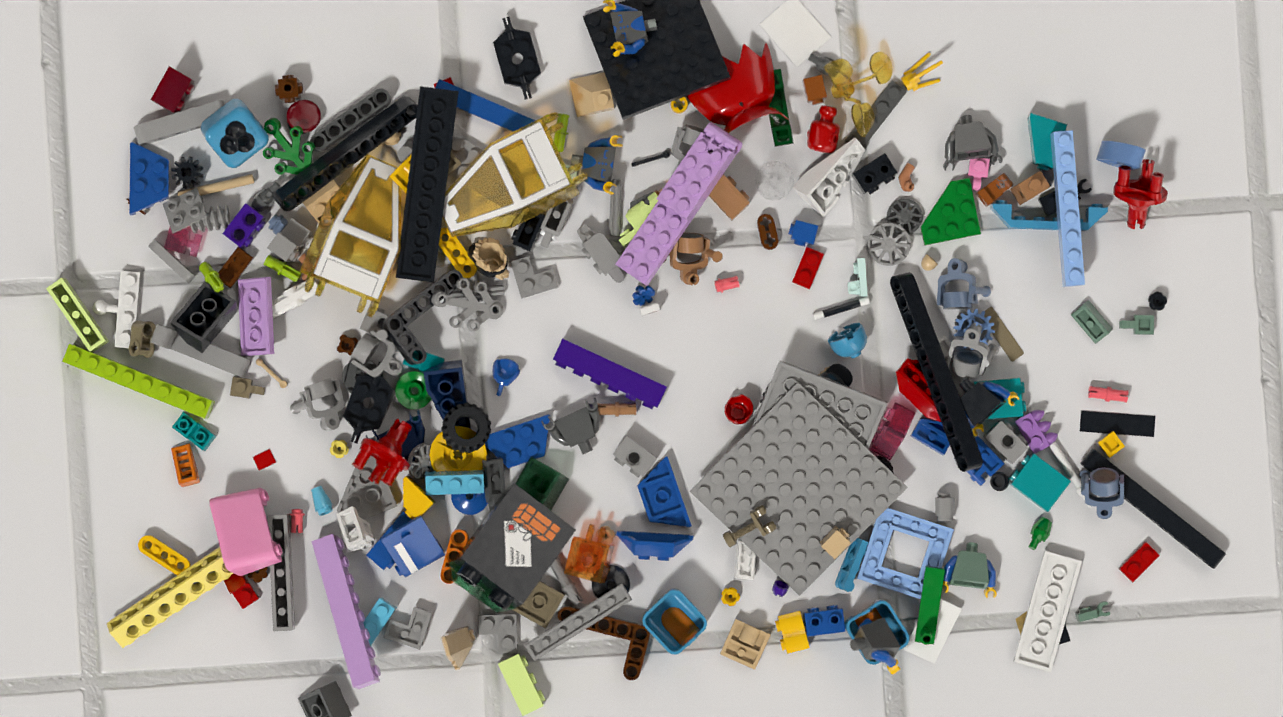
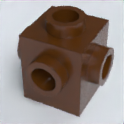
(295, 92)

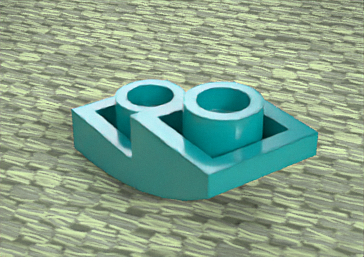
(194, 431)

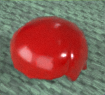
(739, 409)

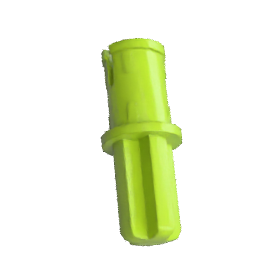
(560, 135)
(282, 268)
(211, 276)

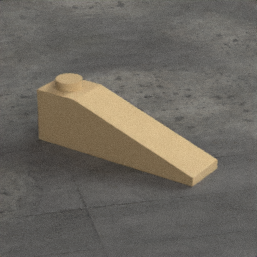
(458, 645)

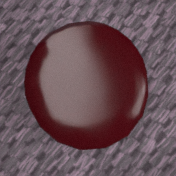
(303, 114)

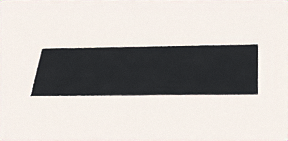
(1119, 423)

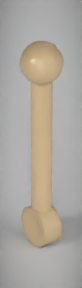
(283, 384)

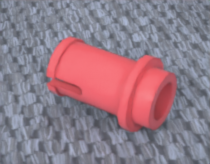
(725, 284)
(297, 519)

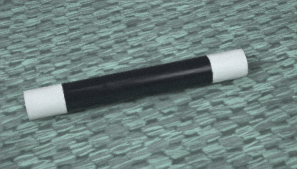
(841, 308)

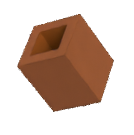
(814, 89)

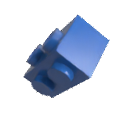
(824, 621)

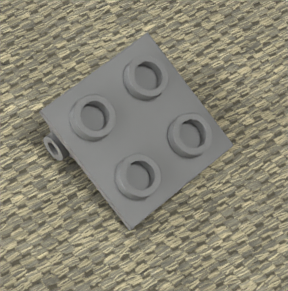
(185, 210)

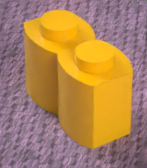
(793, 632)

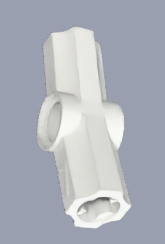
(292, 298)

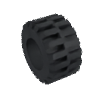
(474, 413)

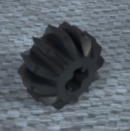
(180, 172)

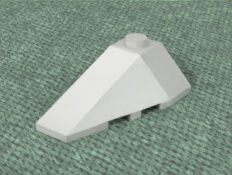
(824, 181)

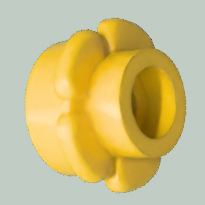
(730, 601)

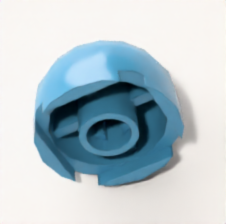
(849, 342)

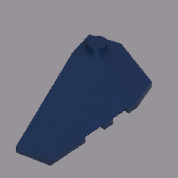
(447, 388)

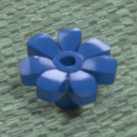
(643, 294)

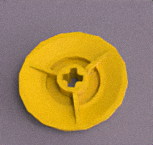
(443, 457)

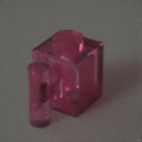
(181, 240)

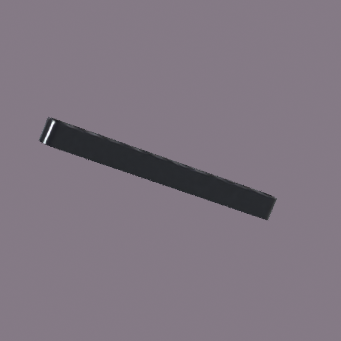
(936, 372)

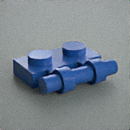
(990, 464)

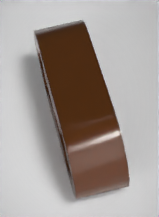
(763, 233)

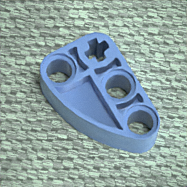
(1120, 154)

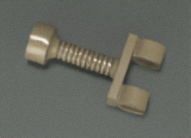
(731, 538)

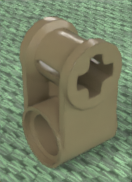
(141, 339)

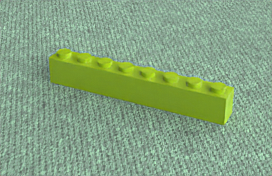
(138, 381)

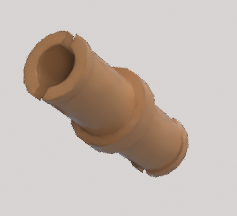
(617, 409)

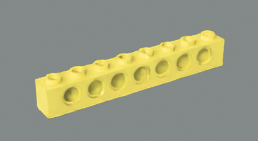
(167, 595)

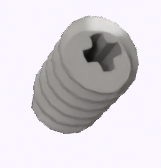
(213, 219)

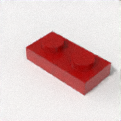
(807, 268)
(1138, 562)

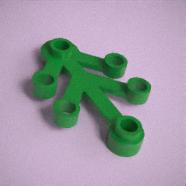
(291, 152)

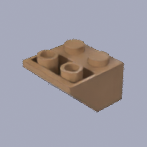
(729, 198)

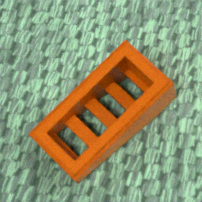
(180, 475)

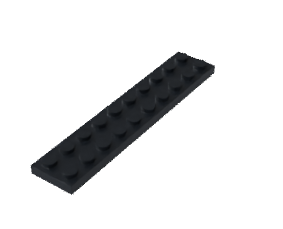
(427, 184)

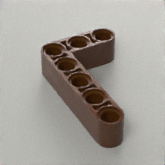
(630, 635)

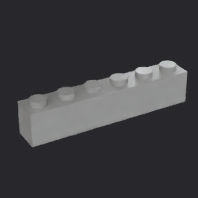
(282, 575)

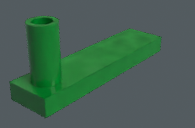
(929, 605)

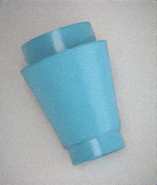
(321, 501)

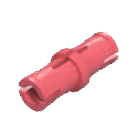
(1108, 394)

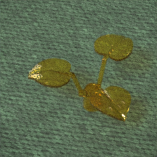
(843, 87)

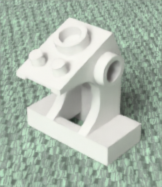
(361, 536)

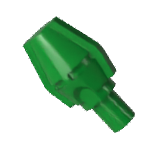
(1040, 532)

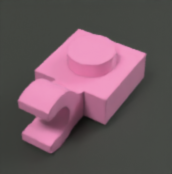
(978, 169)

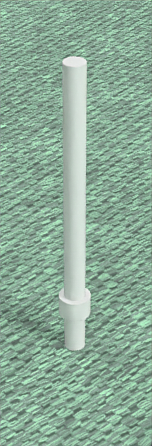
(1066, 465)

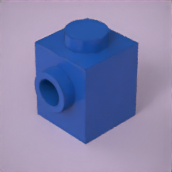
(803, 233)

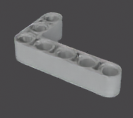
(213, 355)

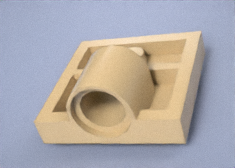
(745, 644)

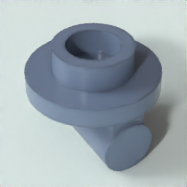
(277, 223)

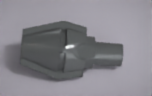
(820, 63)
(265, 197)

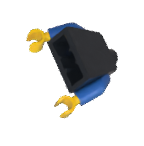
(982, 401)

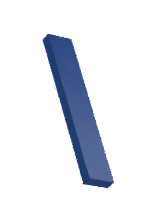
(487, 109)

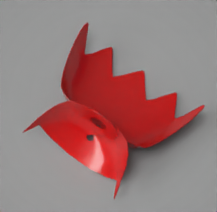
(749, 83)

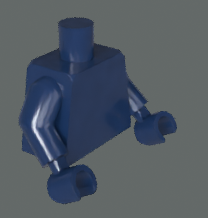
(414, 438)

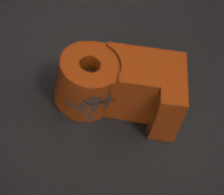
(994, 189)

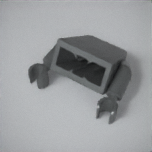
(970, 141)
(576, 427)

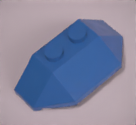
(654, 544)

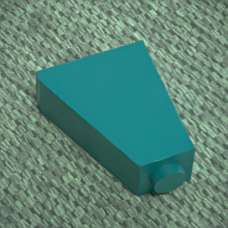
(1040, 139)

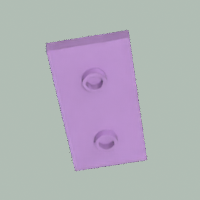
(256, 316)

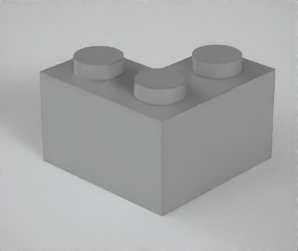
(290, 241)

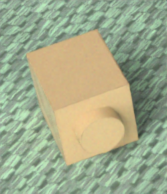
(835, 541)

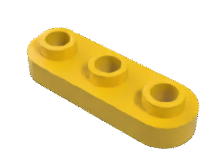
(460, 261)
(156, 551)

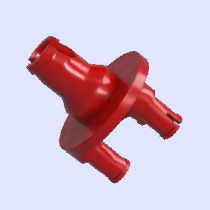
(1140, 192)
(386, 452)

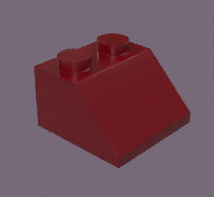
(173, 90)

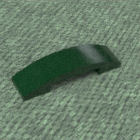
(780, 125)

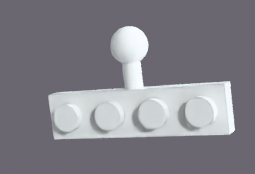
(126, 307)

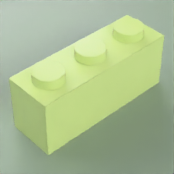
(521, 683)

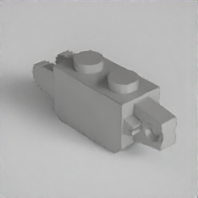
(554, 222)
(601, 252)

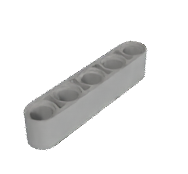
(175, 123)

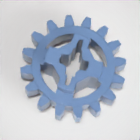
(970, 320)

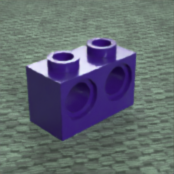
(240, 223)

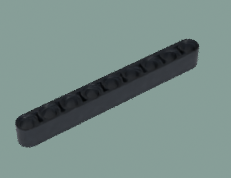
(346, 154)
(1160, 513)

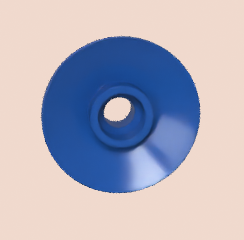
(468, 506)

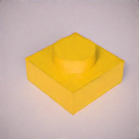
(1111, 444)

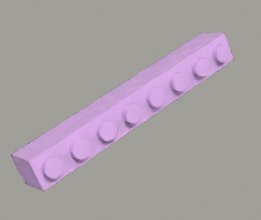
(346, 612)

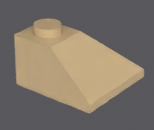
(591, 94)

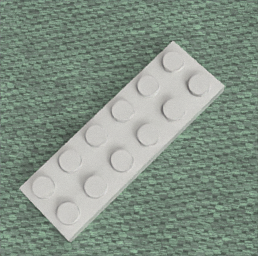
(1047, 611)

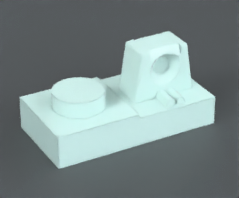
(859, 286)

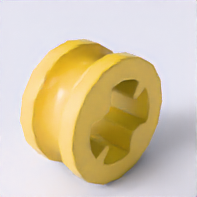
(676, 109)

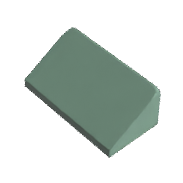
(1092, 322)

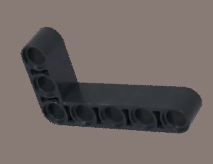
(416, 311)

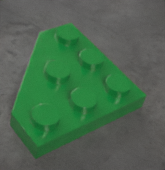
(952, 215)

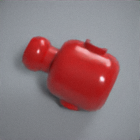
(824, 133)

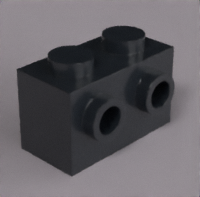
(875, 173)
(527, 233)

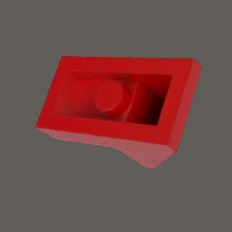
(241, 589)

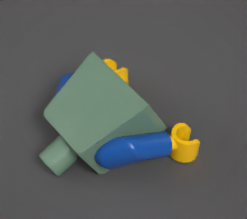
(970, 570)

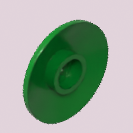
(404, 394)

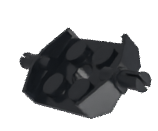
(517, 42)
(360, 417)

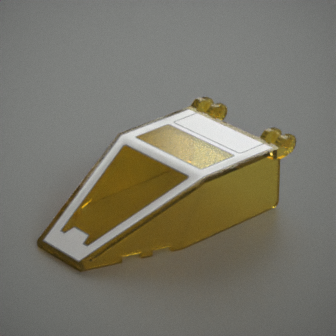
(511, 181)
(358, 235)

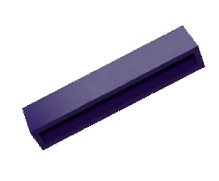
(610, 373)

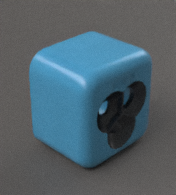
(225, 143)

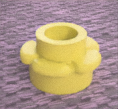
(334, 448)

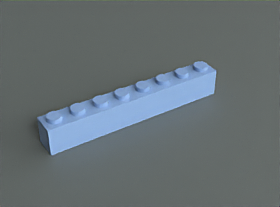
(1067, 208)

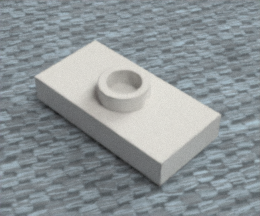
(744, 562)

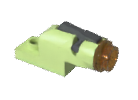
(637, 215)

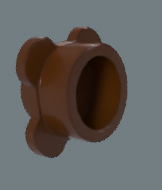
(342, 345)

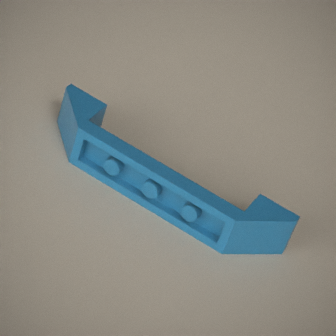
(1004, 212)

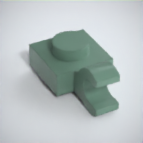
(1141, 324)
(1087, 613)

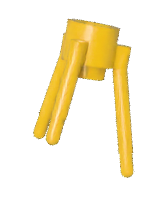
(911, 79)

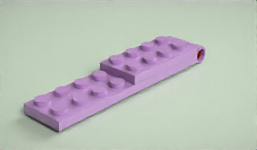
(679, 202)

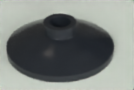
(614, 574)

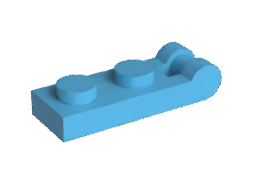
(851, 565)

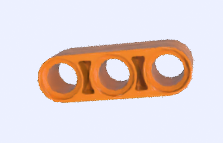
(452, 546)

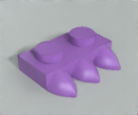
(1035, 431)

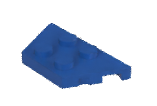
(147, 178)
(520, 442)
(662, 496)

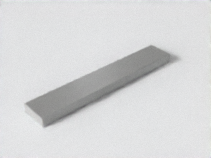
(578, 622)

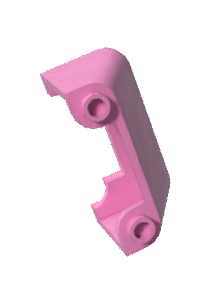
(244, 531)

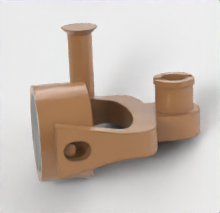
(689, 244)

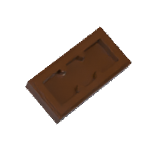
(235, 267)

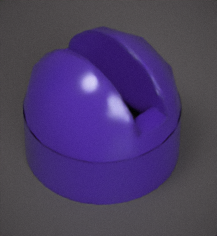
(780, 588)

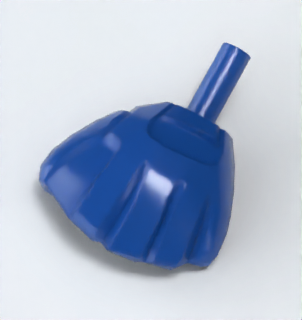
(504, 373)

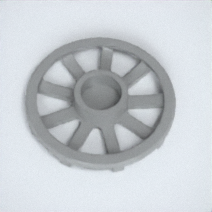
(889, 244)

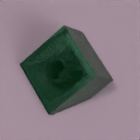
(542, 482)

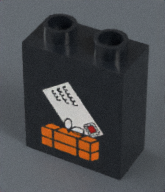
(513, 547)

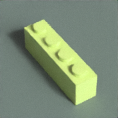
(77, 314)

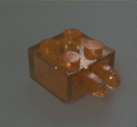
(585, 547)

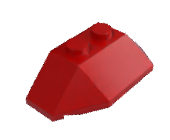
(915, 389)

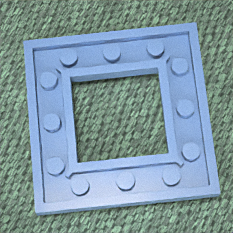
(871, 566)

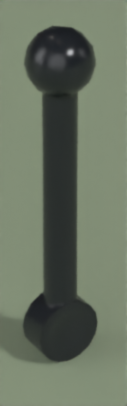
(666, 154)

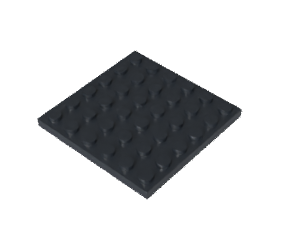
(671, 65)

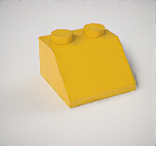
(415, 498)

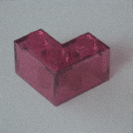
(892, 430)

